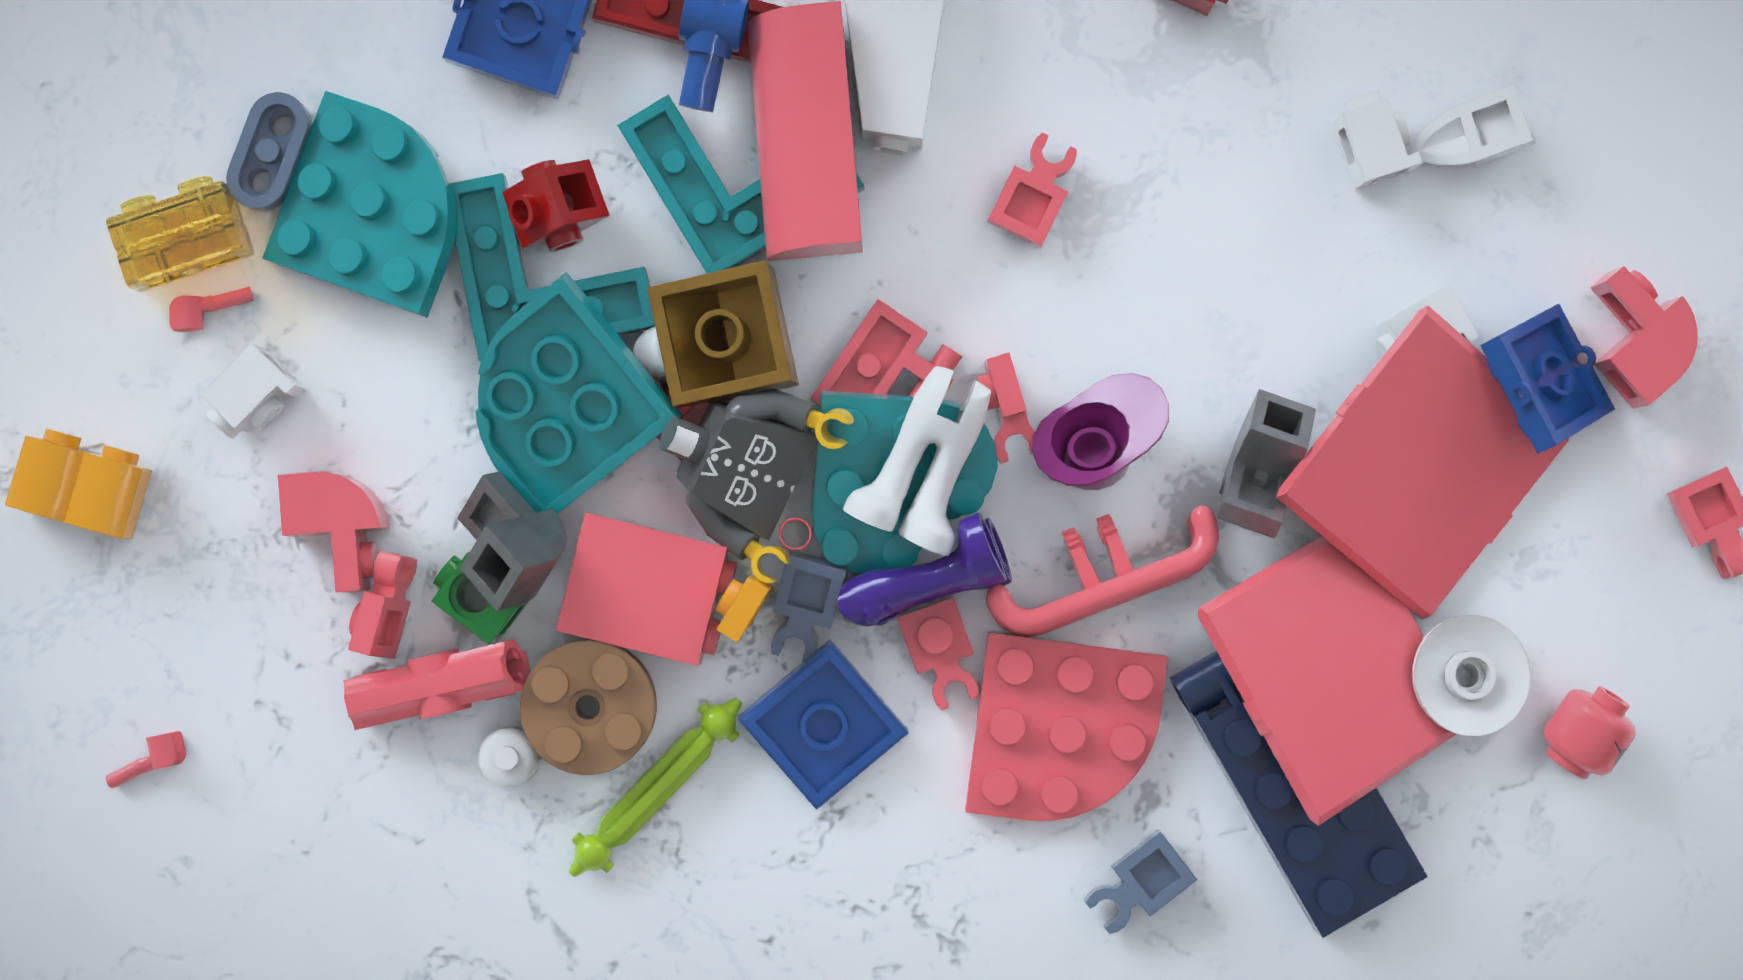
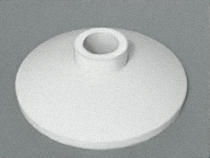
(1498, 675)

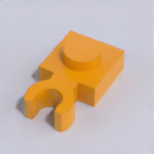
(741, 605)

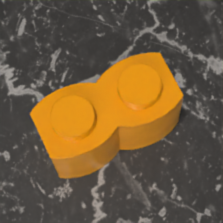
(79, 486)

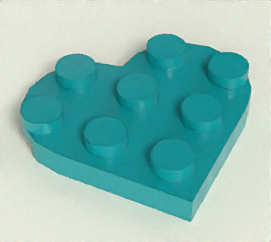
(859, 462)

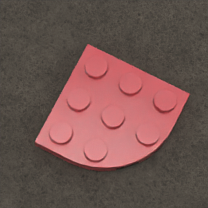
(1060, 726)

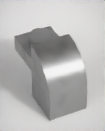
(1262, 458)
(512, 545)

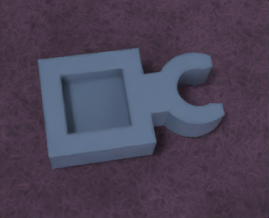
(808, 597)
(1148, 876)

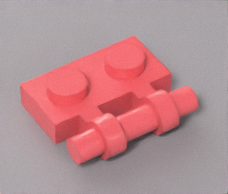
(880, 353)

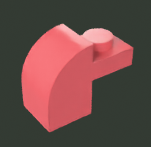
(1658, 341)
(340, 507)

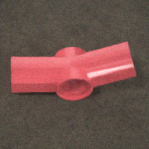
(436, 684)

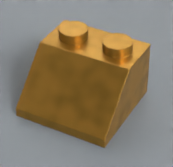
(723, 334)

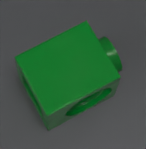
(488, 624)

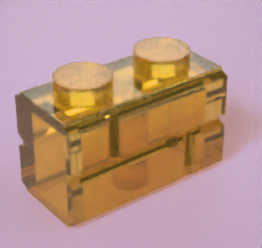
(178, 234)

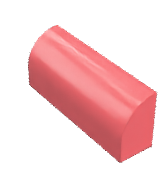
(804, 132)

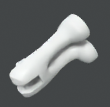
(926, 518)

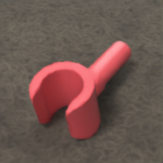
(188, 310)
(163, 751)

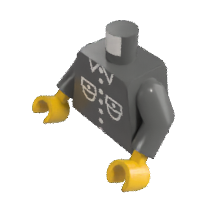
(746, 465)

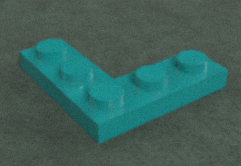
(716, 226)
(496, 272)

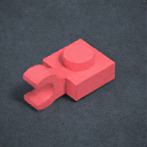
(1008, 400)
(1712, 513)

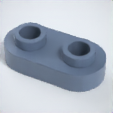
(265, 152)

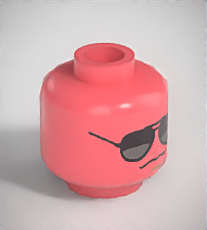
(1589, 732)

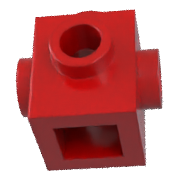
(555, 204)

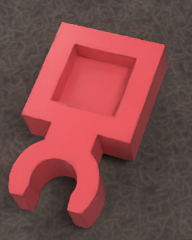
(1031, 199)
(381, 614)
(938, 641)

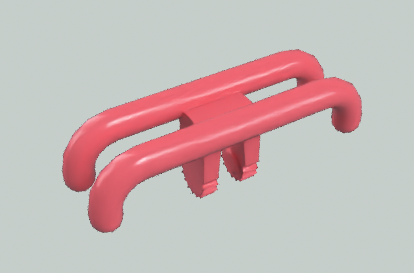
(1102, 596)

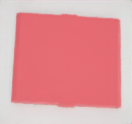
(1418, 466)
(1325, 674)

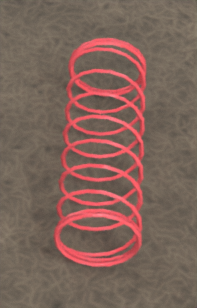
(795, 519)

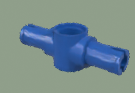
(710, 35)

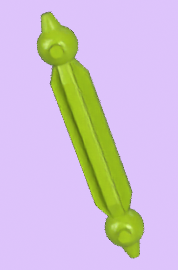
(655, 787)

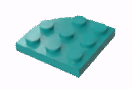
(367, 208)
(564, 398)

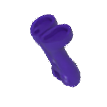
(973, 565)

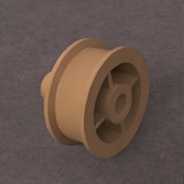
(553, 714)

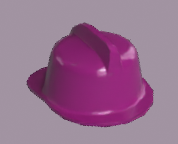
(1101, 431)

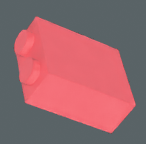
(645, 590)

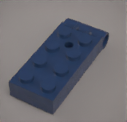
(1330, 868)

